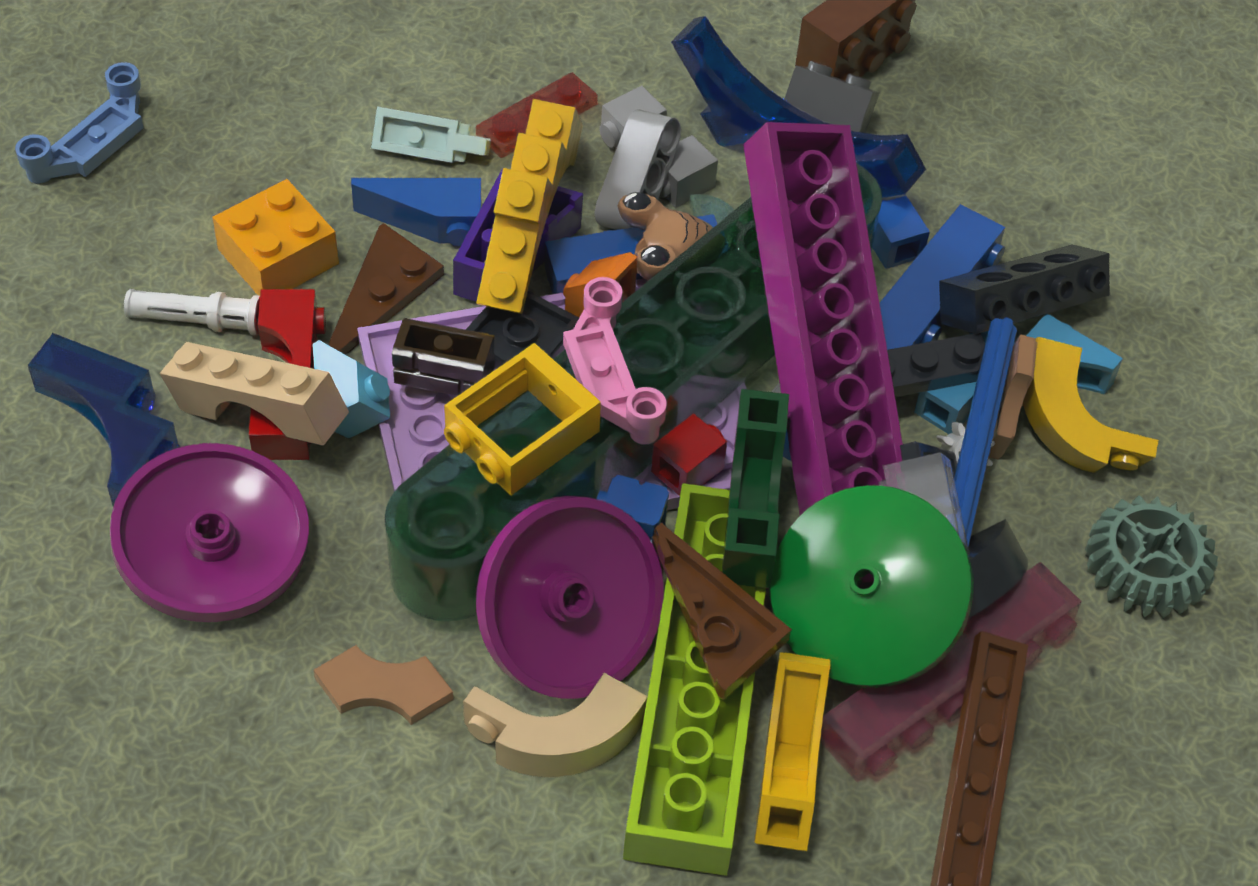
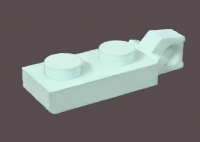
(425, 136)

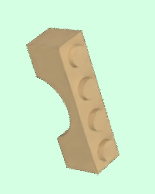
(294, 397)

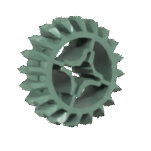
(1151, 542)

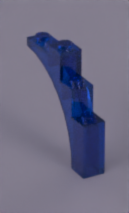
(743, 104)

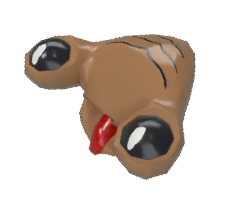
(665, 233)

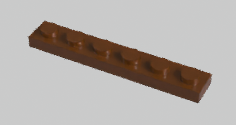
(980, 762)

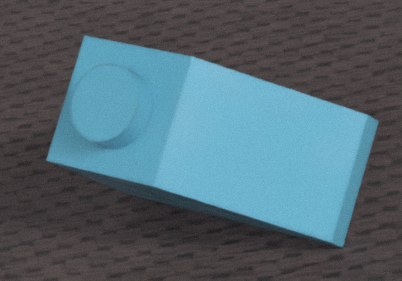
(360, 387)

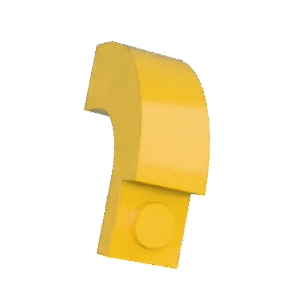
(1066, 425)

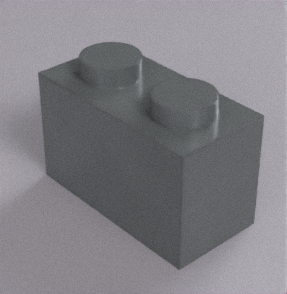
(832, 98)

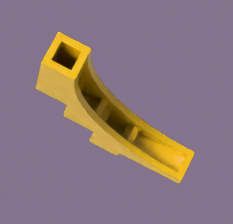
(525, 201)

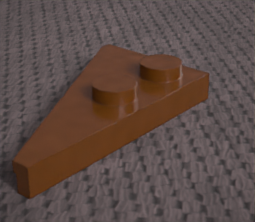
(387, 282)
(725, 621)

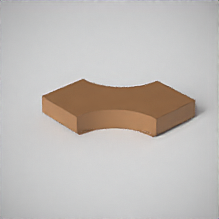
(1016, 385)
(361, 681)

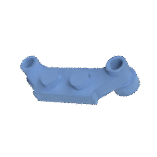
(92, 138)

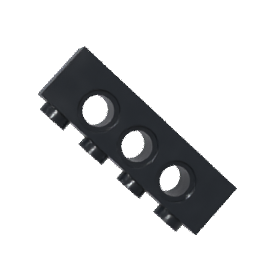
(1024, 288)

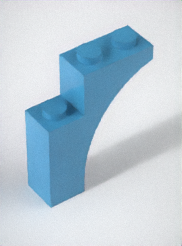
(1095, 373)

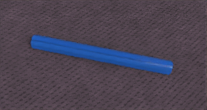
(983, 418)

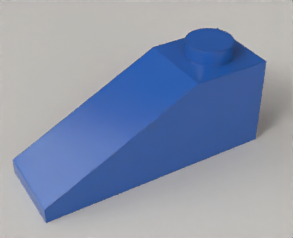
(423, 206)

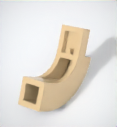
(562, 742)

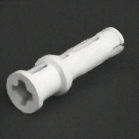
(215, 311)

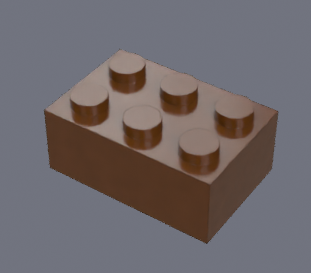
(854, 34)

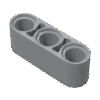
(638, 163)

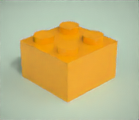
(276, 239)

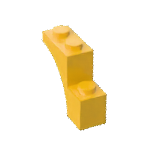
(792, 752)

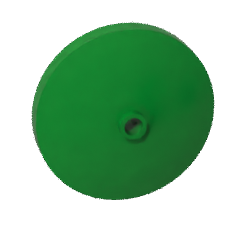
(910, 610)

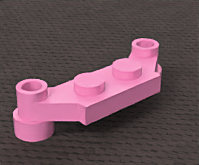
(602, 369)

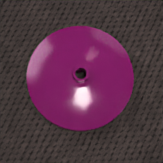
(209, 532)
(569, 596)

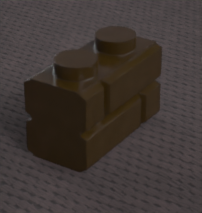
(441, 357)

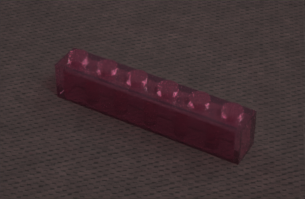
(880, 722)

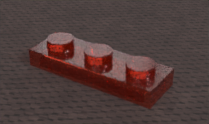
(505, 125)

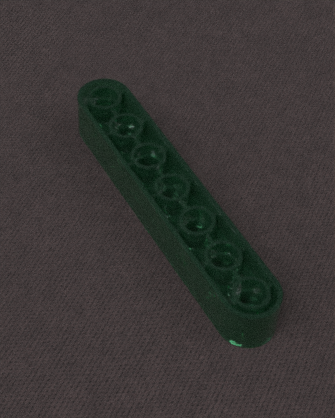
(684, 332)

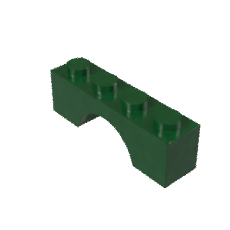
(755, 488)

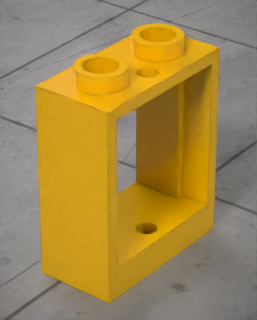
(553, 387)

